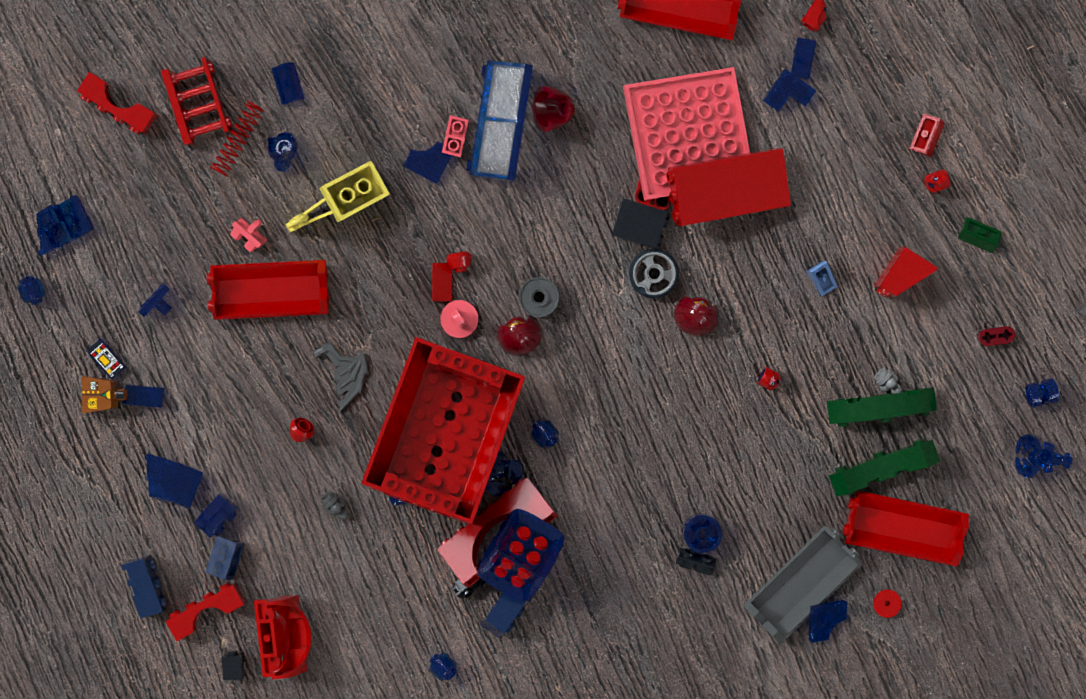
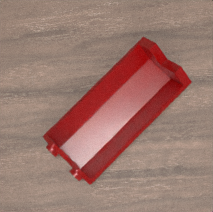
(704, 17)
(268, 289)
(906, 528)

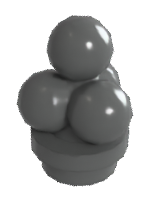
(334, 504)

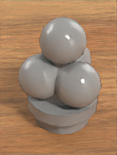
(887, 380)

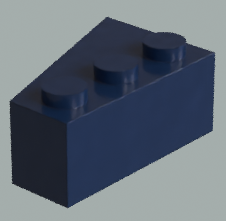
(145, 586)
(502, 615)

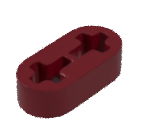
(995, 331)

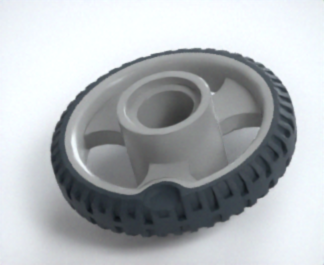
(644, 287)

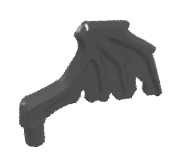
(350, 373)

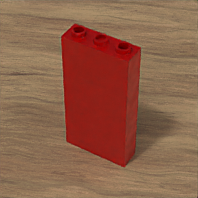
(728, 186)

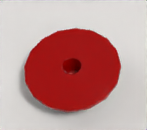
(887, 603)

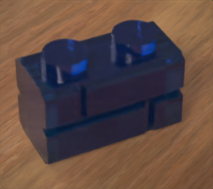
(215, 515)

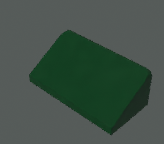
(979, 235)

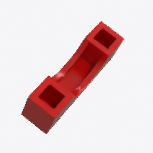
(96, 90)
(184, 623)

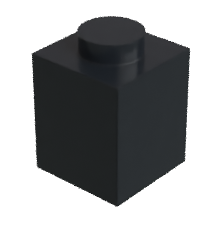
(233, 665)

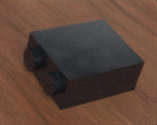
(640, 224)

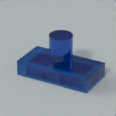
(803, 58)
(156, 301)

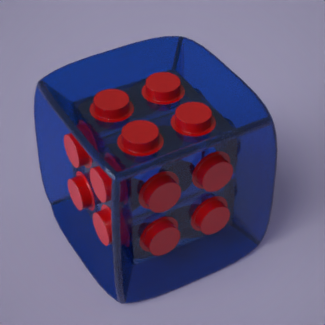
(521, 555)

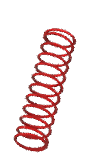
(233, 132)

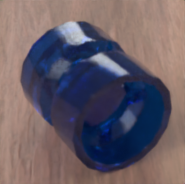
(1040, 393)

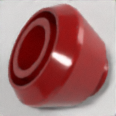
(459, 261)
(301, 429)

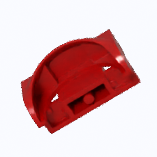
(282, 635)

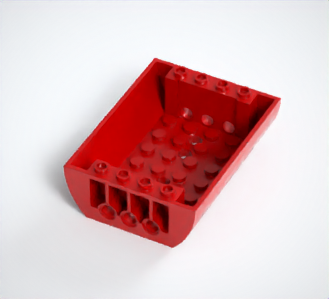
(418, 424)

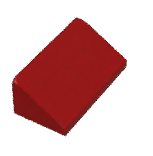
(927, 135)
(441, 282)

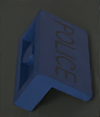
(225, 558)

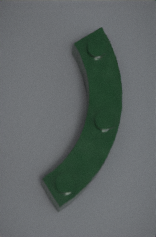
(882, 406)
(884, 466)

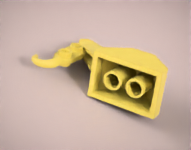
(346, 195)

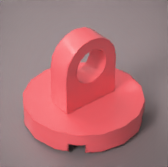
(459, 319)

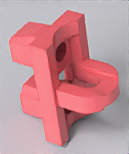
(243, 228)

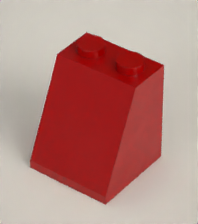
(903, 272)

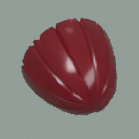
(552, 108)
(695, 316)
(519, 335)

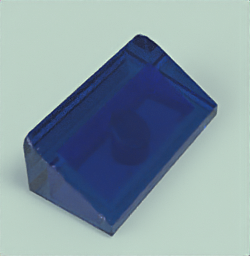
(287, 83)
(144, 396)

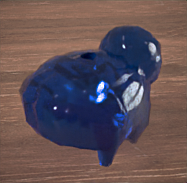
(276, 149)

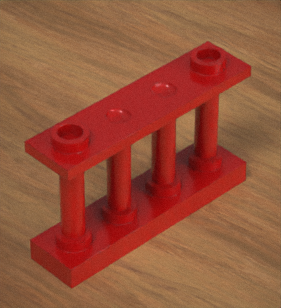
(182, 115)

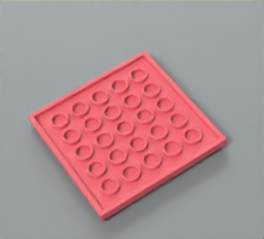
(684, 123)

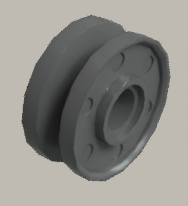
(550, 301)

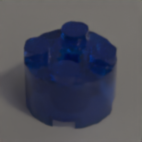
(712, 529)

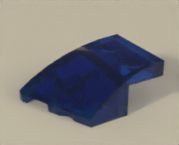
(62, 224)
(171, 481)

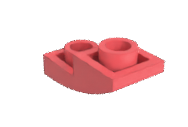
(455, 136)

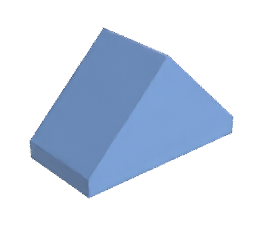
(822, 278)

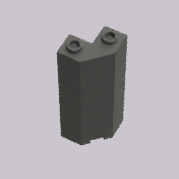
(803, 582)

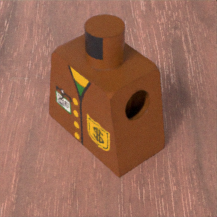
(100, 394)

